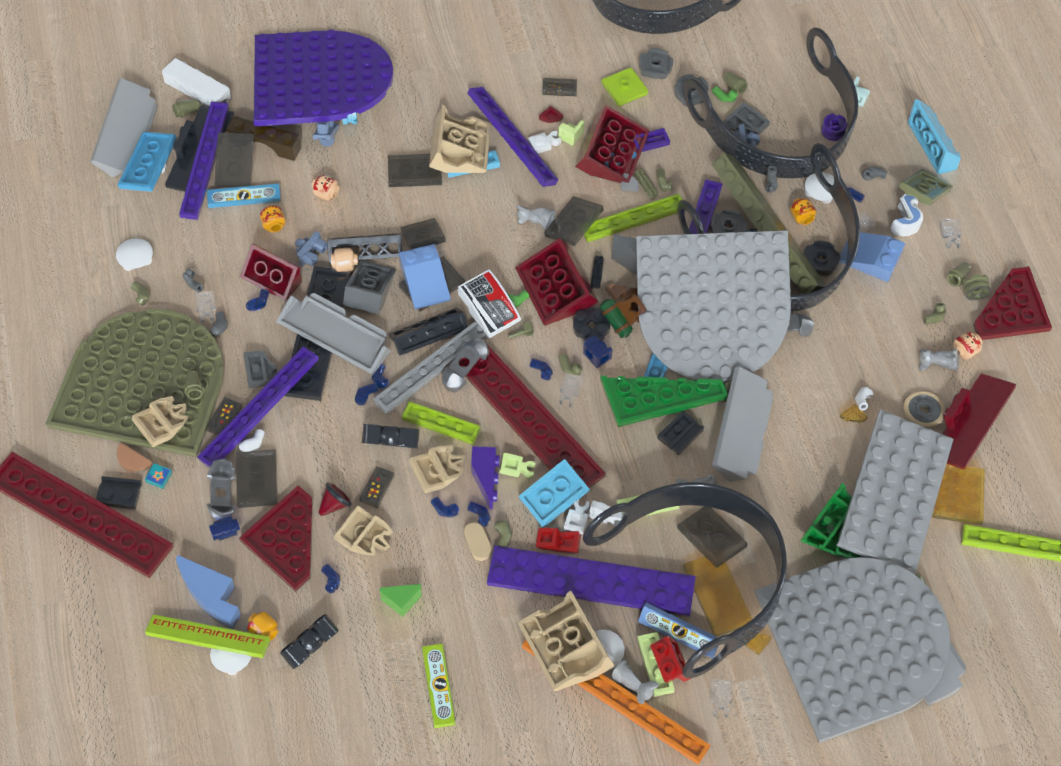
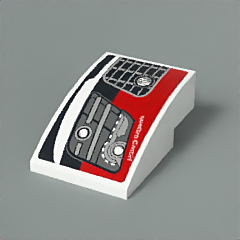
(488, 303)

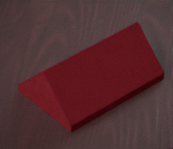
(271, 272)

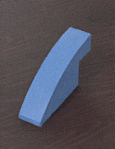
(210, 591)

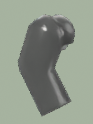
(873, 172)
(772, 184)
(193, 284)
(220, 326)

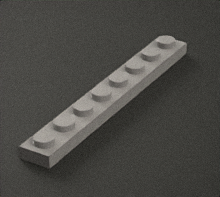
(427, 369)

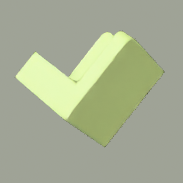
(570, 132)

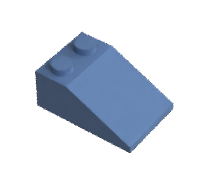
(875, 255)
(424, 276)

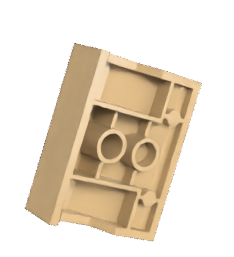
(459, 144)
(565, 644)

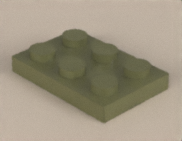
(925, 187)

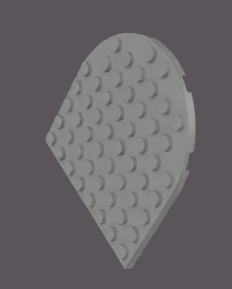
(714, 300)
(858, 641)

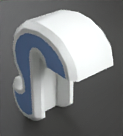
(911, 216)

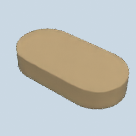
(477, 541)

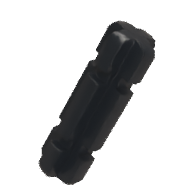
(597, 272)

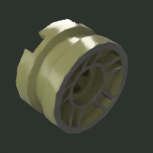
(976, 287)

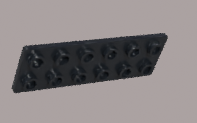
(187, 146)

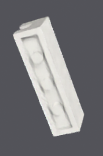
(195, 83)

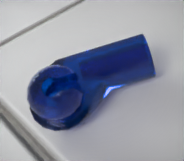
(856, 195)
(258, 303)
(542, 366)
(379, 379)
(363, 393)
(444, 511)
(482, 512)
(333, 579)

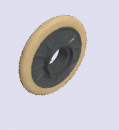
(929, 400)

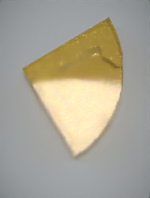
(854, 414)
(758, 643)

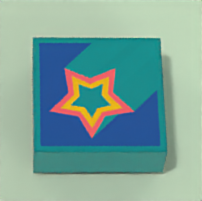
(158, 476)

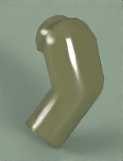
(505, 532)

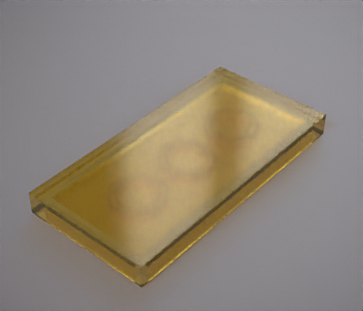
(718, 596)

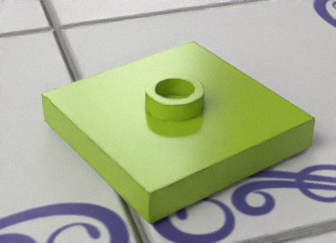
(624, 86)

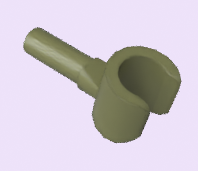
(527, 330)

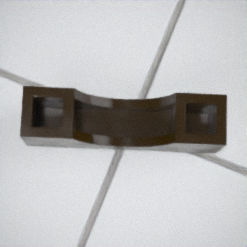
(282, 142)

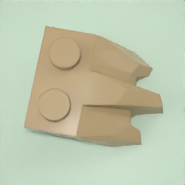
(160, 420)
(437, 468)
(363, 533)

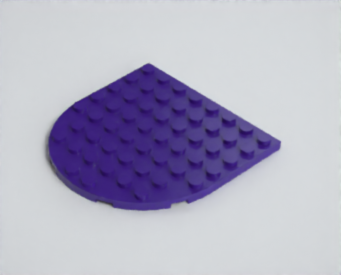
(317, 76)

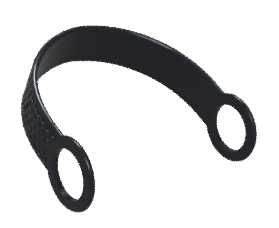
(661, 20)
(760, 160)
(848, 211)
(719, 498)

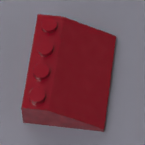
(607, 136)
(556, 283)

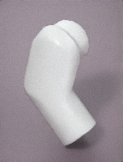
(864, 393)
(253, 443)

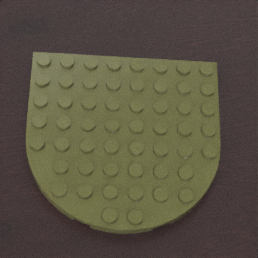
(130, 366)

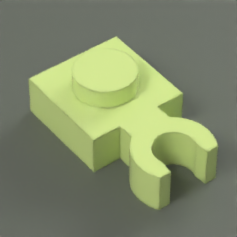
(513, 466)

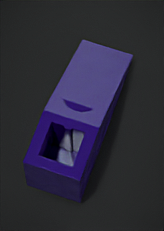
(483, 470)

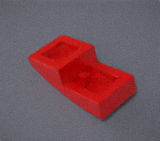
(554, 540)

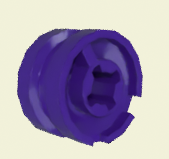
(834, 127)

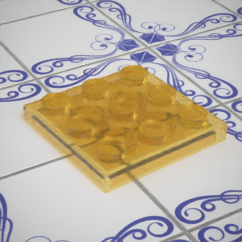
(961, 495)

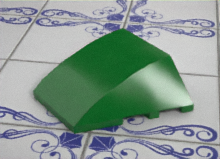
(827, 526)

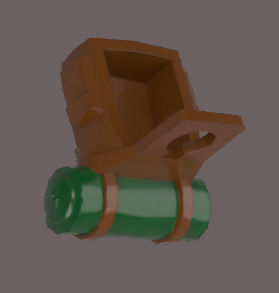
(623, 312)

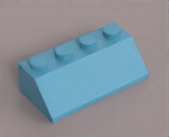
(933, 138)

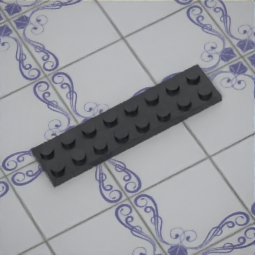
(331, 286)

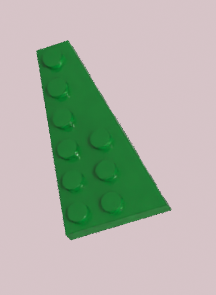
(654, 397)

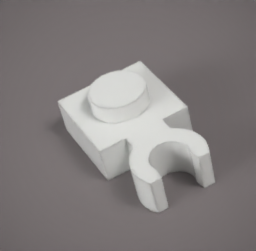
(543, 143)
(598, 507)
(577, 518)

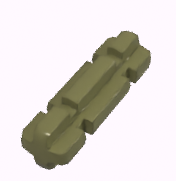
(646, 183)

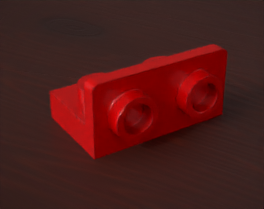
(669, 659)

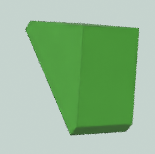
(401, 597)

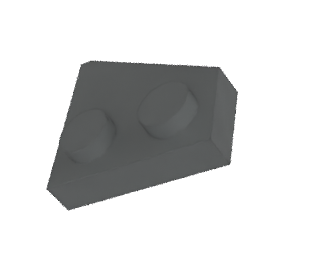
(749, 117)
(258, 369)

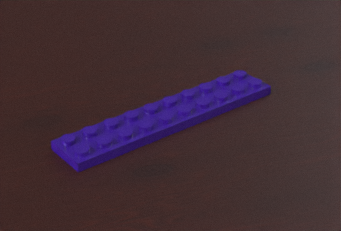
(591, 580)

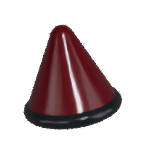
(333, 500)

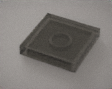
(423, 234)

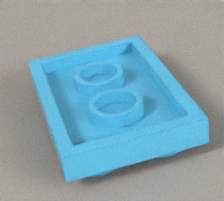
(554, 493)

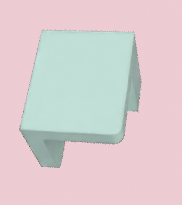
(862, 93)

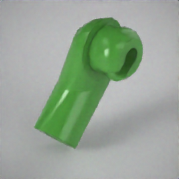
(725, 97)
(518, 299)

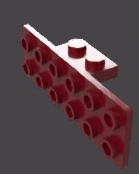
(973, 416)

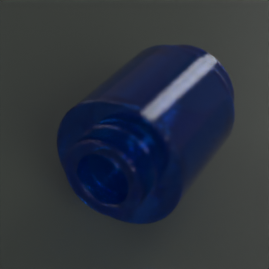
(224, 528)

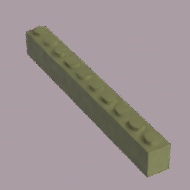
(765, 219)

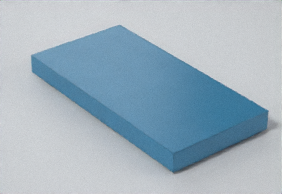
(147, 161)

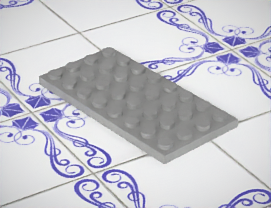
(895, 492)

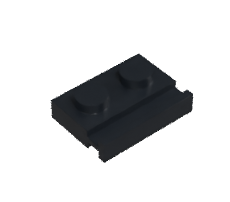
(680, 432)
(119, 492)

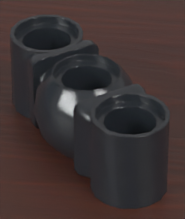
(390, 436)
(309, 641)

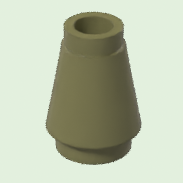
(735, 82)
(185, 107)
(957, 275)
(193, 386)

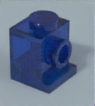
(597, 351)

